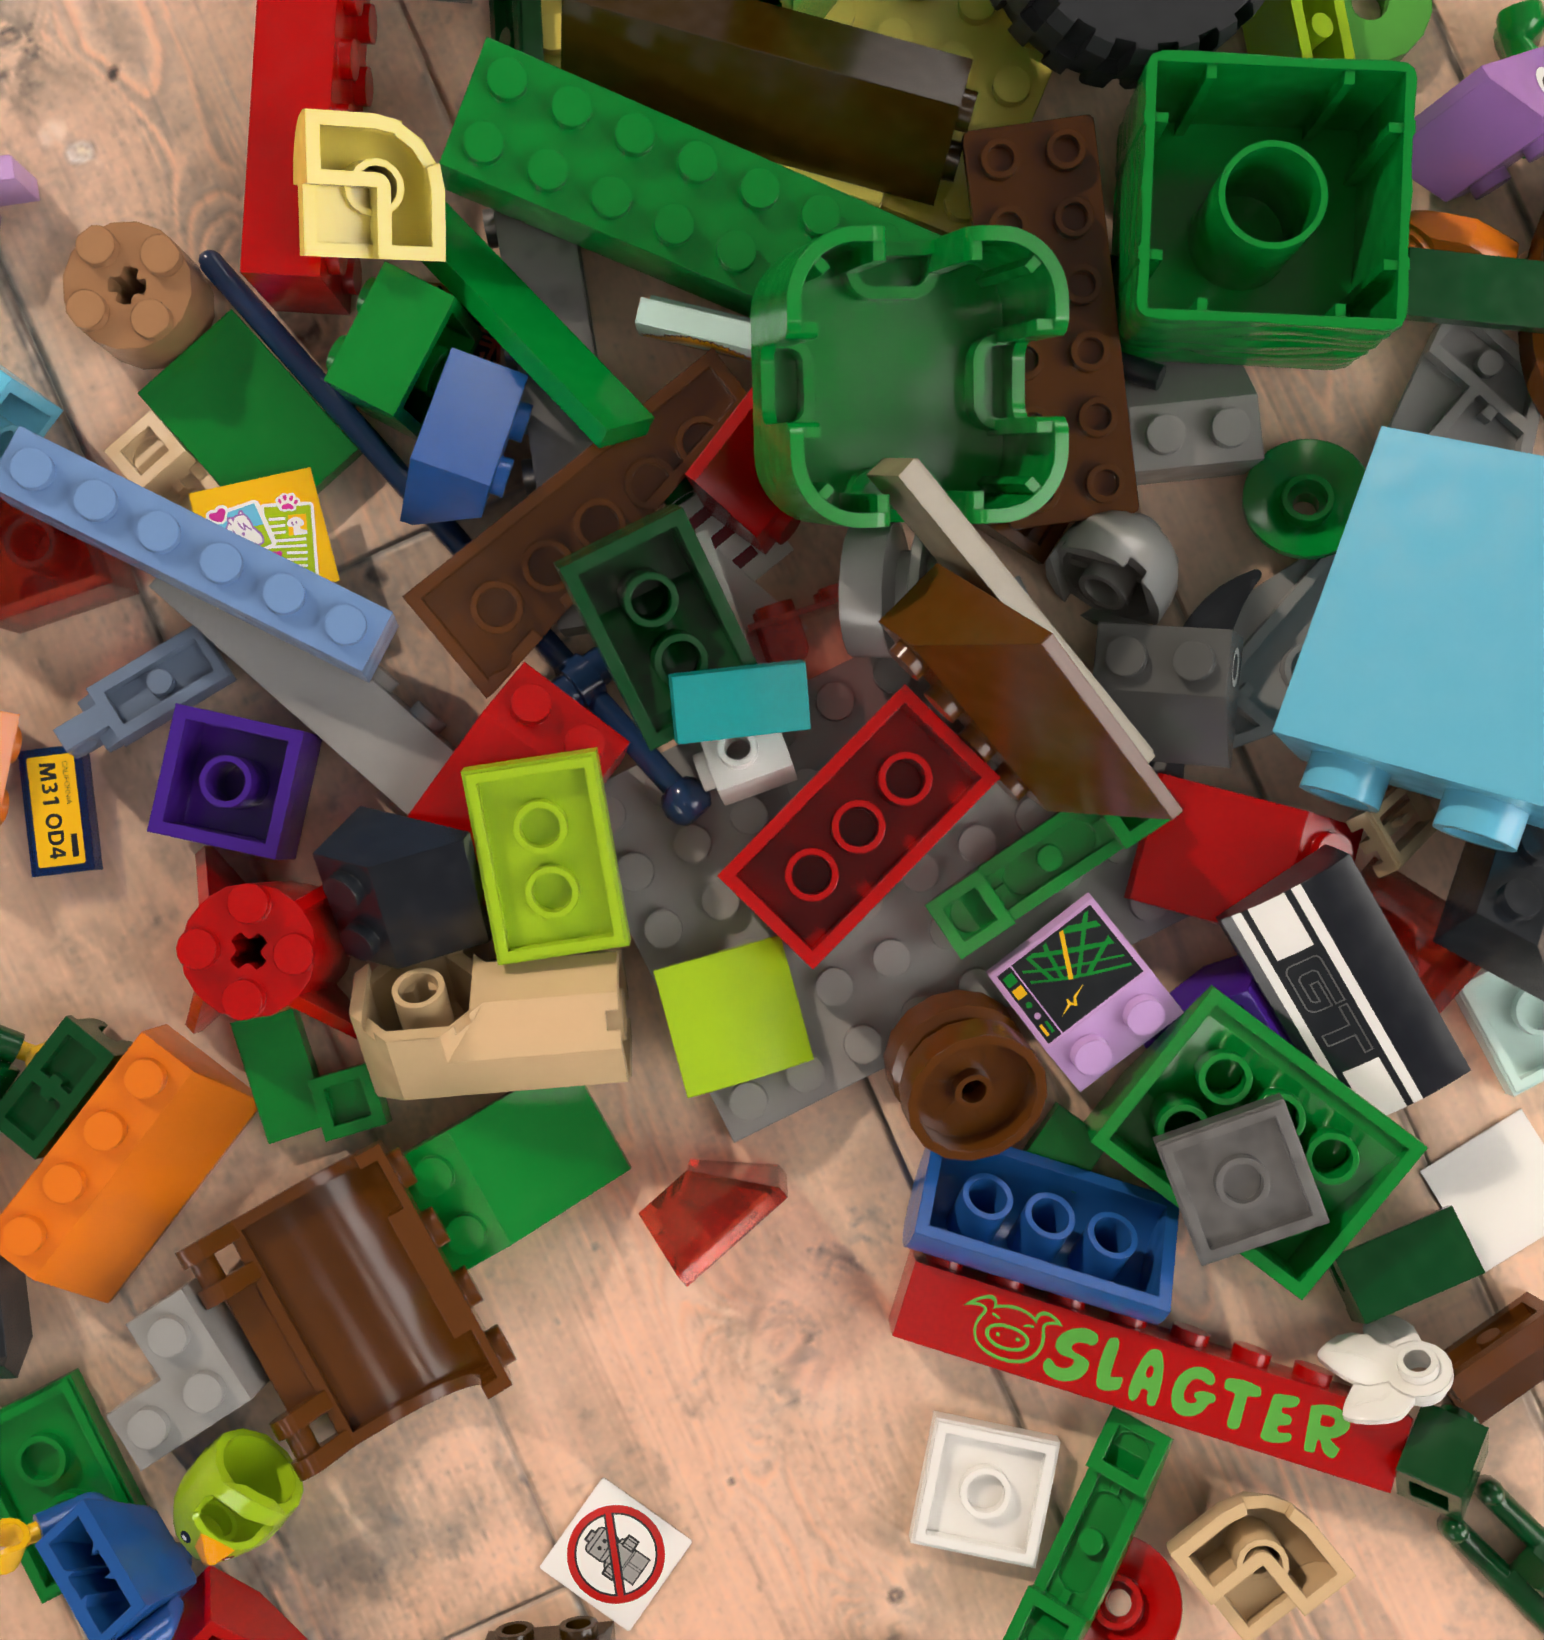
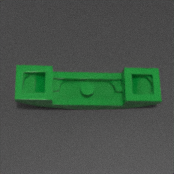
(1029, 873)
(1094, 1532)

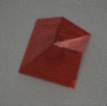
(711, 1211)

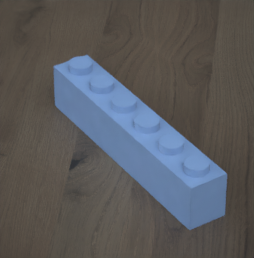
(194, 554)

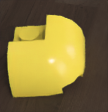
(366, 188)

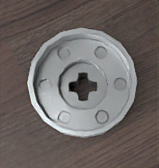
(872, 579)

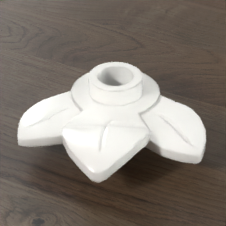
(1381, 1371)

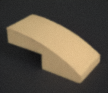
(159, 461)

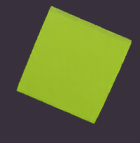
(733, 1015)

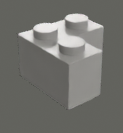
(201, 1371)

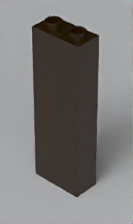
(783, 85)

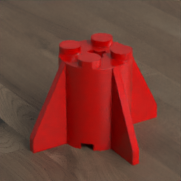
(261, 949)

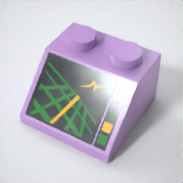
(1084, 992)

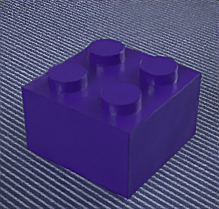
(234, 783)

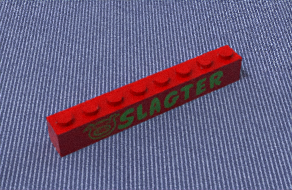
(1145, 1368)

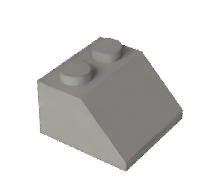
(1195, 424)

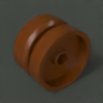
(964, 1075)

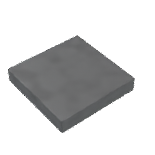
(1241, 1179)

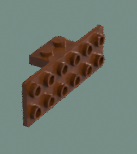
(1050, 184)

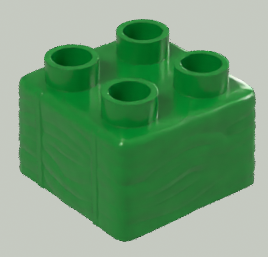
(1263, 209)

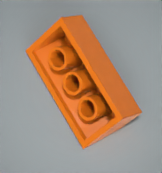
(125, 1166)

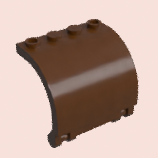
(351, 1304)

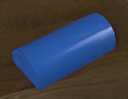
(1025, 1224)

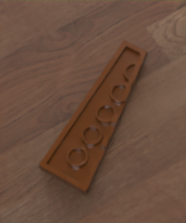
(502, 586)

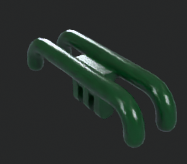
(1524, 1578)

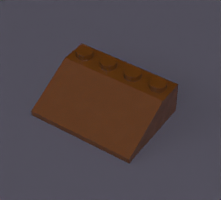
(1021, 702)

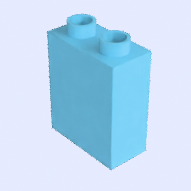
(1431, 641)

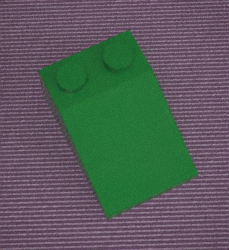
(513, 1168)

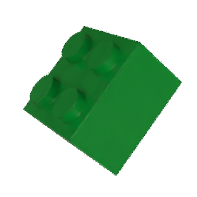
(399, 348)

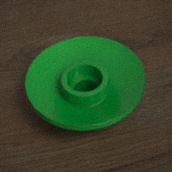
(1296, 473)

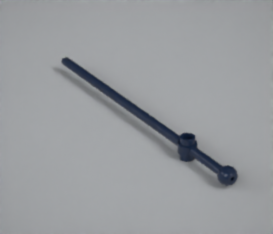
(577, 675)

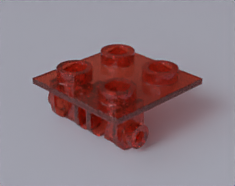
(781, 627)

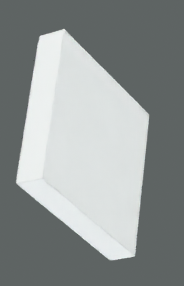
(984, 1489)

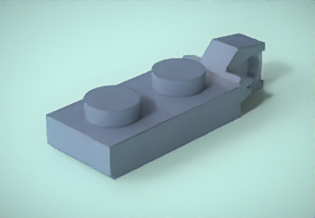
(145, 694)

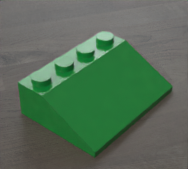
(1226, 1059)

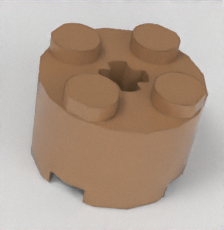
(106, 298)

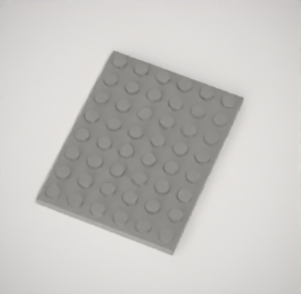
(890, 957)

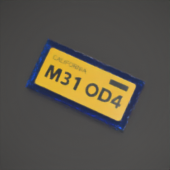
(59, 812)

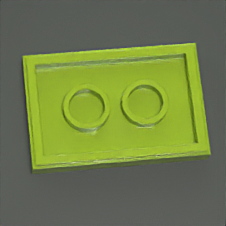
(546, 855)

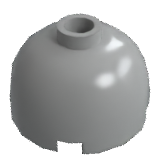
(1117, 567)

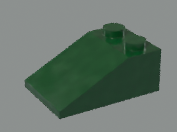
(653, 612)

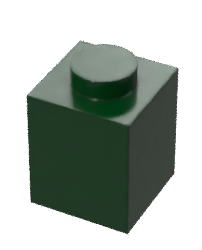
(1442, 1459)

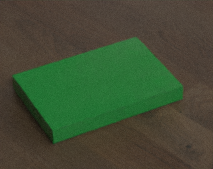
(245, 410)
(53, 1451)

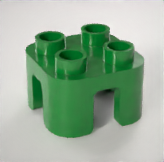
(906, 356)

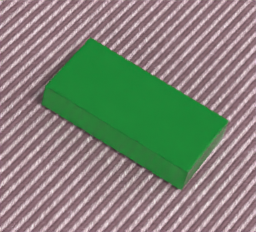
(278, 1071)

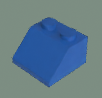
(465, 441)

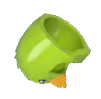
(235, 1496)

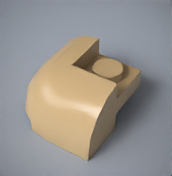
(1258, 1561)

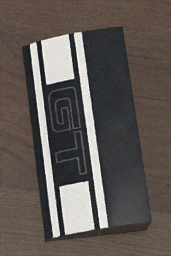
(1343, 982)

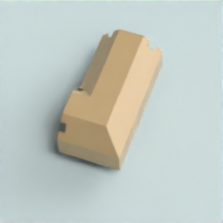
(492, 1026)

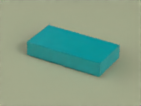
(739, 701)

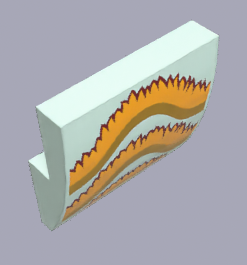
(694, 326)

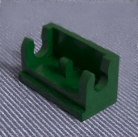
(58, 1083)
(1405, 1266)

